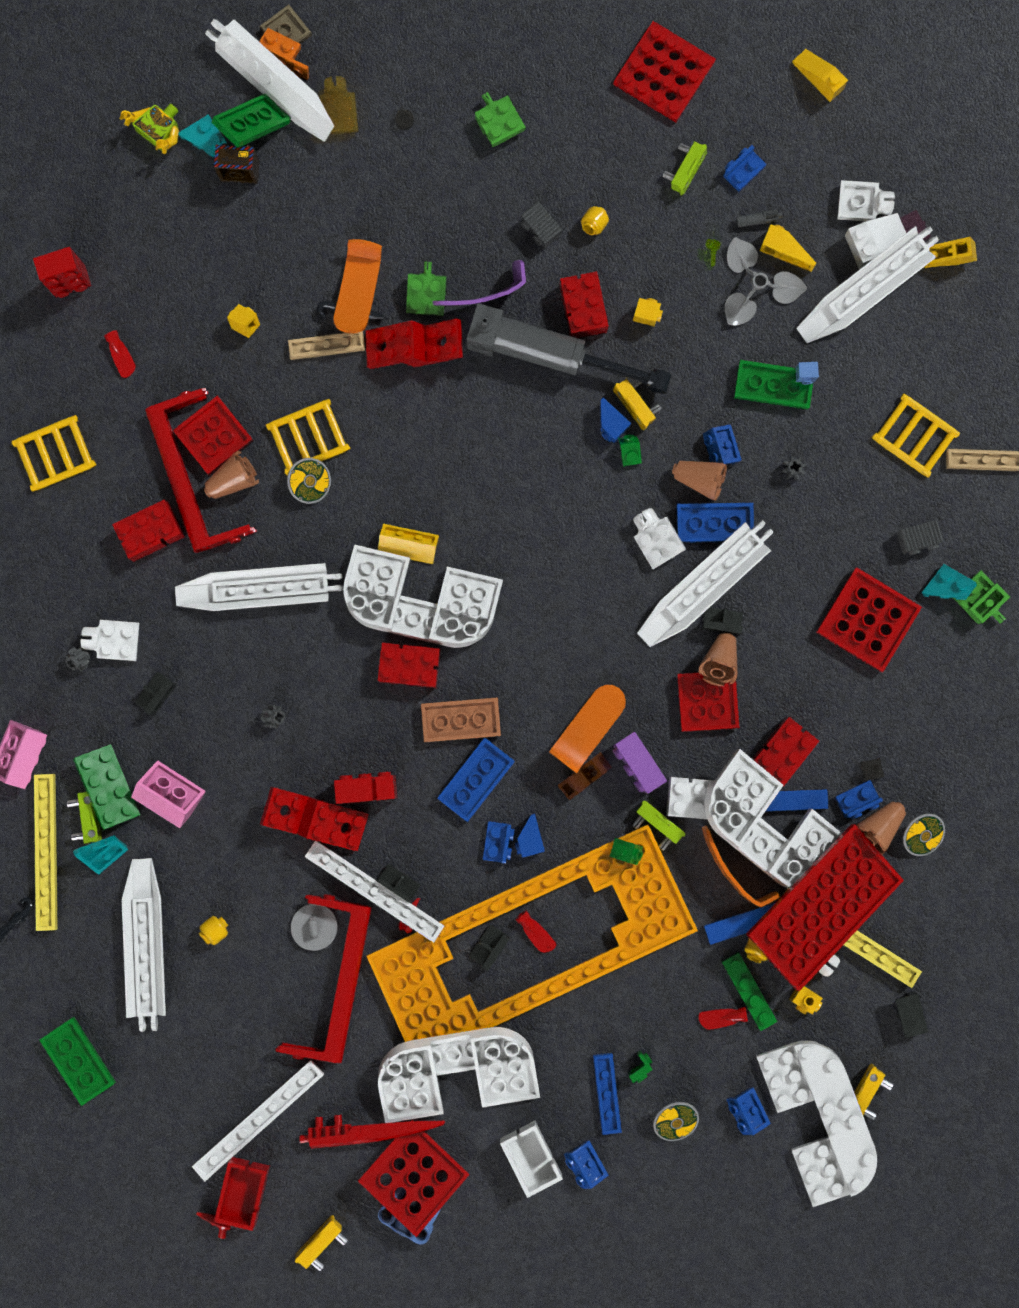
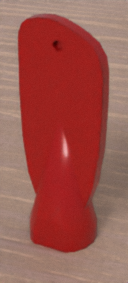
(120, 354)
(536, 933)
(722, 1017)

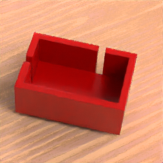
(62, 272)
(583, 305)
(144, 530)
(408, 665)
(786, 750)
(365, 788)
(242, 1193)

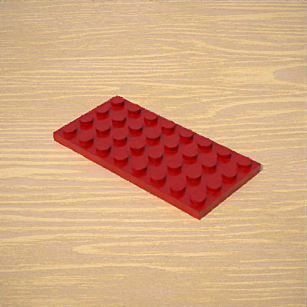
(825, 907)

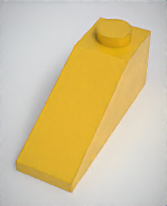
(821, 74)
(784, 246)
(953, 252)

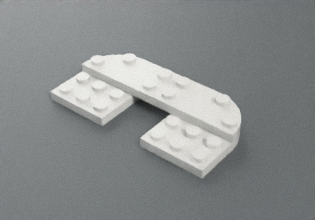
(375, 600)
(735, 811)
(410, 1071)
(847, 1156)

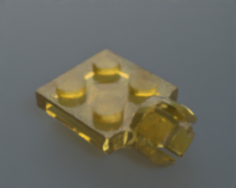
(340, 106)

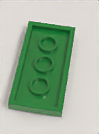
(251, 120)
(771, 385)
(106, 787)
(77, 1061)

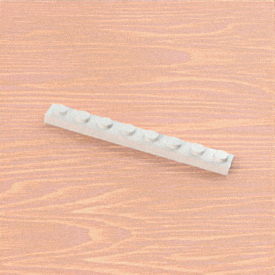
(374, 891)
(258, 1120)

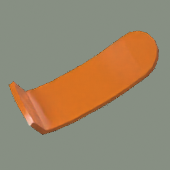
(357, 286)
(589, 727)
(712, 847)

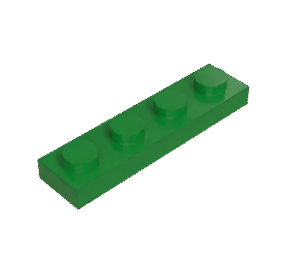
(749, 991)

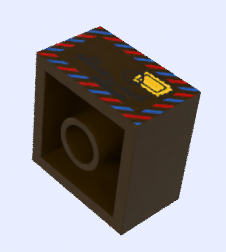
(236, 163)

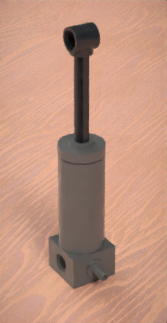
(499, 334)

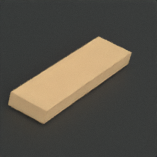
(326, 345)
(982, 460)

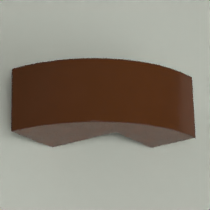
(586, 775)

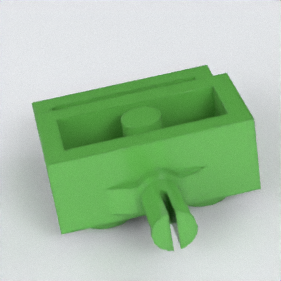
(499, 120)
(423, 290)
(984, 600)

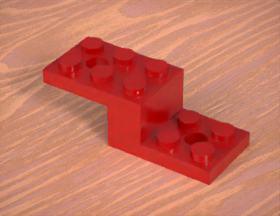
(414, 343)
(314, 819)

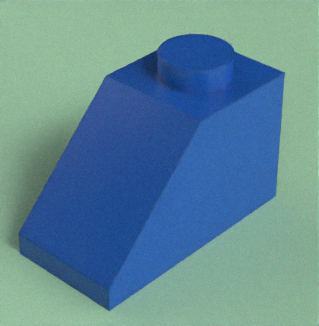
(612, 422)
(530, 839)

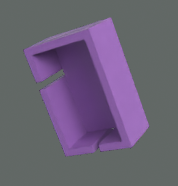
(639, 763)

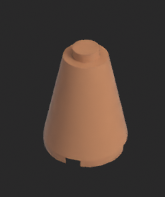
(701, 476)
(231, 477)
(720, 661)
(883, 825)

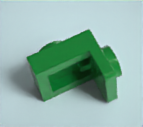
(630, 450)
(626, 851)
(640, 1072)

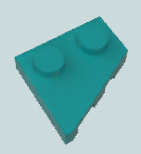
(203, 135)
(949, 584)
(101, 853)

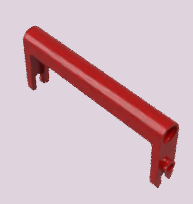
(178, 476)
(346, 983)

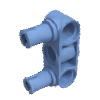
(399, 1228)

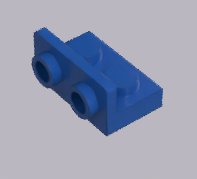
(744, 169)
(722, 445)
(858, 799)
(497, 842)
(748, 1112)
(586, 1165)

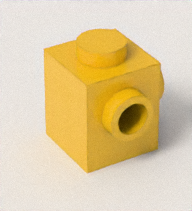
(648, 312)
(243, 320)
(806, 1000)

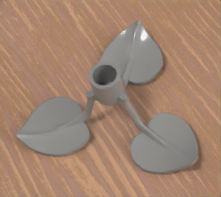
(737, 306)

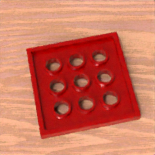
(672, 44)
(846, 639)
(414, 1192)

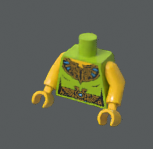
(155, 125)

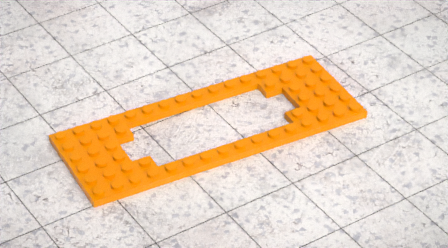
(645, 890)

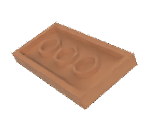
(460, 719)

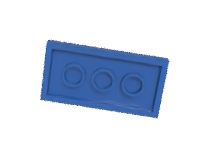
(712, 521)
(476, 779)

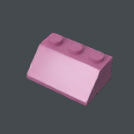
(19, 753)
(168, 794)

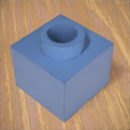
(807, 372)

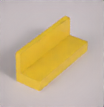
(408, 543)

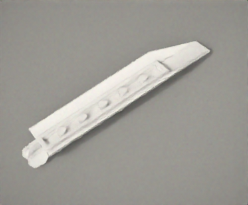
(271, 77)
(869, 285)
(706, 584)
(258, 588)
(143, 944)

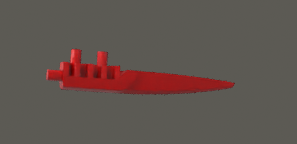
(348, 1135)

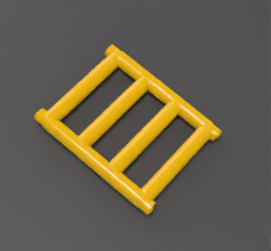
(308, 412)
(37, 436)
(895, 448)

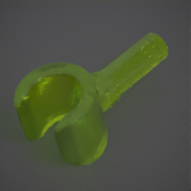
(713, 245)

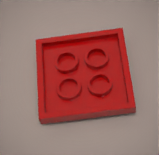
(213, 435)
(706, 705)

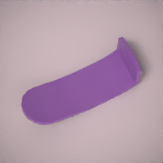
(519, 280)

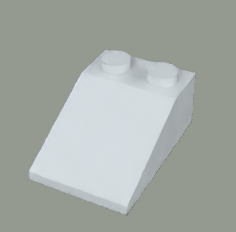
(873, 237)

